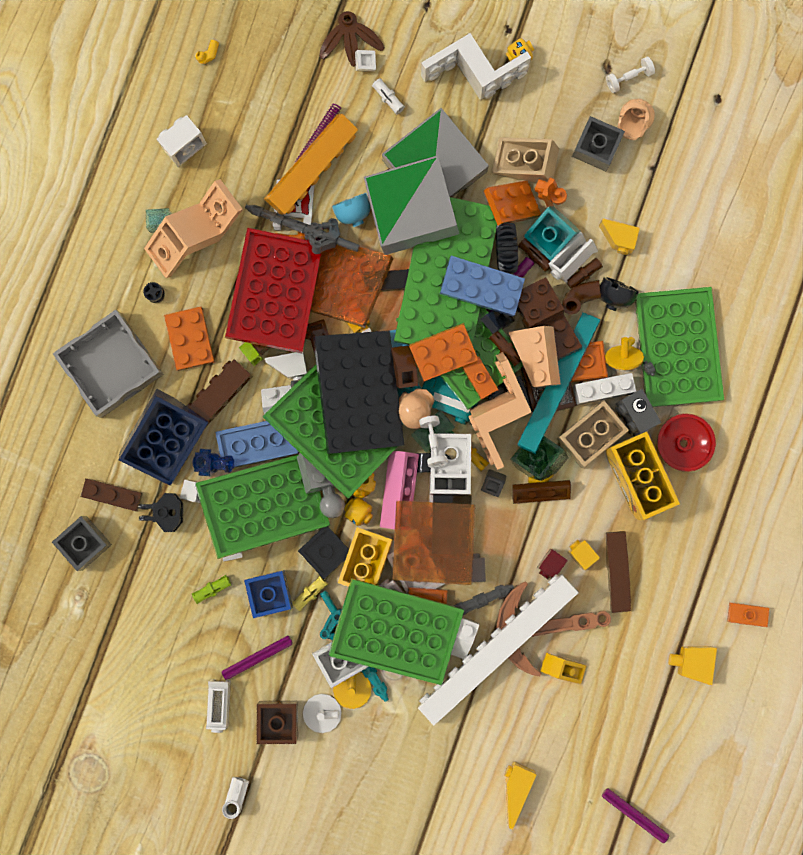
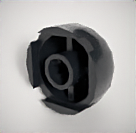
(617, 294)

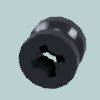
(151, 290)

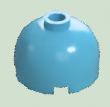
(353, 210)

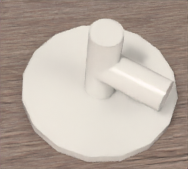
(322, 713)

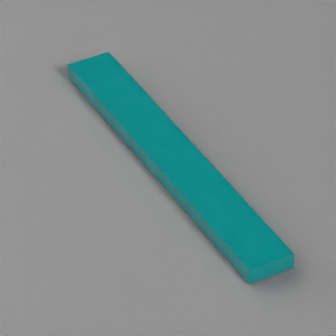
(554, 394)

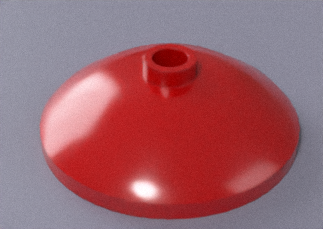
(699, 442)

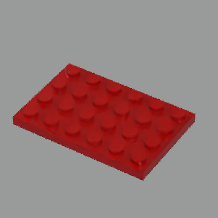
(273, 291)

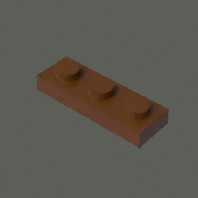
(541, 491)
(111, 494)

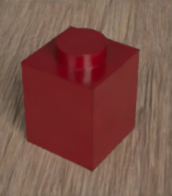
(551, 564)

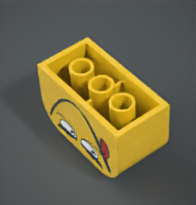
(641, 477)

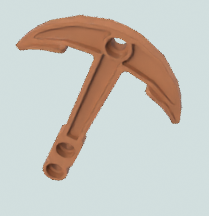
(551, 626)

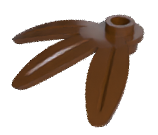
(349, 30)

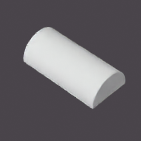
(335, 669)

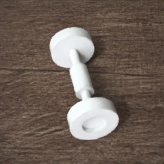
(647, 67)
(430, 422)

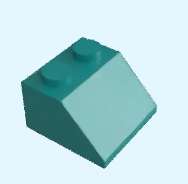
(551, 232)

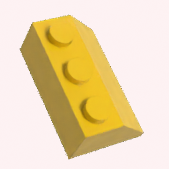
(365, 557)

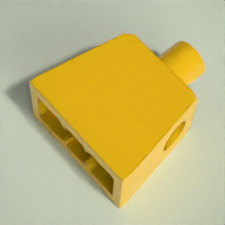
(695, 662)

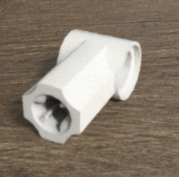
(235, 796)

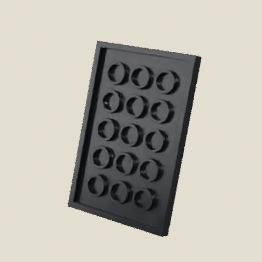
(358, 391)

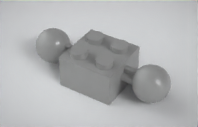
(331, 504)

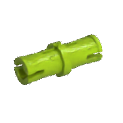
(211, 589)

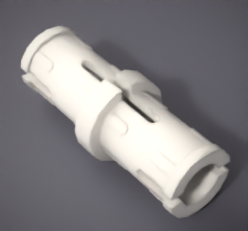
(388, 96)

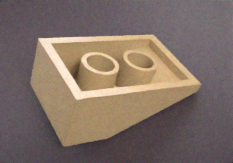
(526, 159)

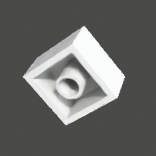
(181, 140)

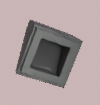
(493, 483)

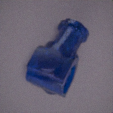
(213, 462)

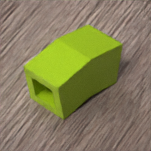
(250, 353)

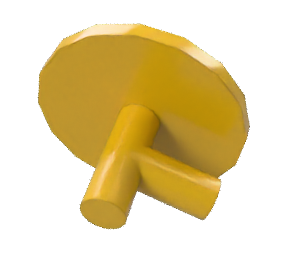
(624, 356)
(353, 691)

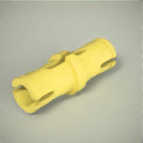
(309, 593)

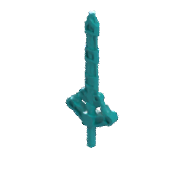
(379, 688)

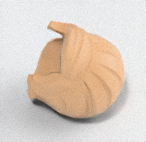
(635, 118)
(415, 407)

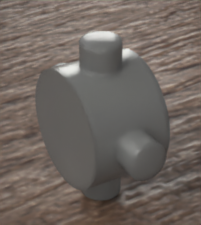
(649, 368)

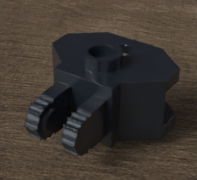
(163, 512)

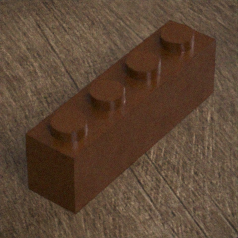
(220, 391)

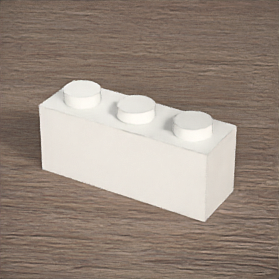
(604, 389)

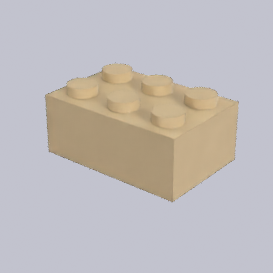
(592, 434)

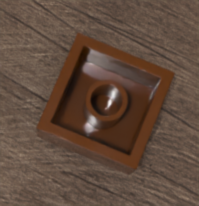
(277, 722)

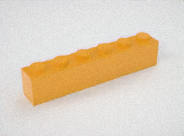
(311, 164)

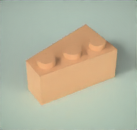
(538, 354)

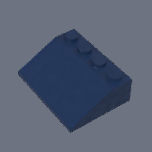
(162, 438)

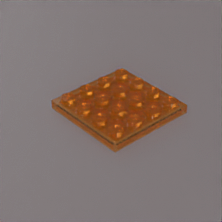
(349, 283)
(434, 542)

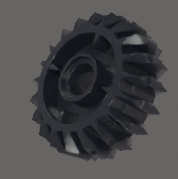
(507, 248)

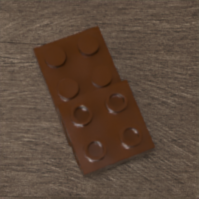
(542, 307)

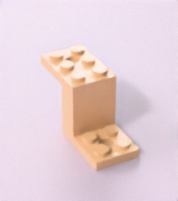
(193, 228)
(499, 410)

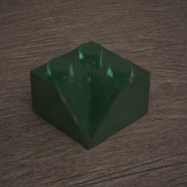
(544, 463)

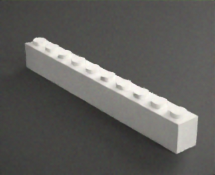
(497, 649)

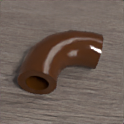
(581, 294)

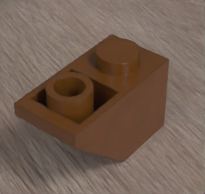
(404, 367)

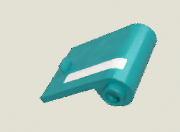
(446, 400)

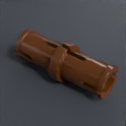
(534, 254)
(584, 273)
(505, 347)

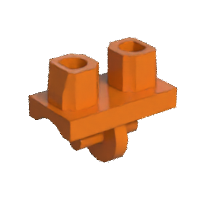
(550, 192)

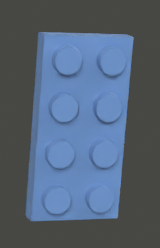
(482, 286)
(253, 444)

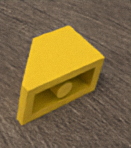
(620, 235)
(563, 668)

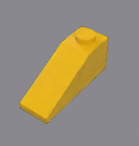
(518, 784)

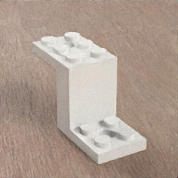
(475, 67)
(456, 475)

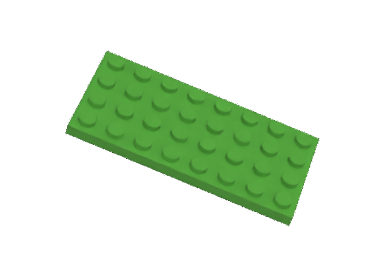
(423, 307)

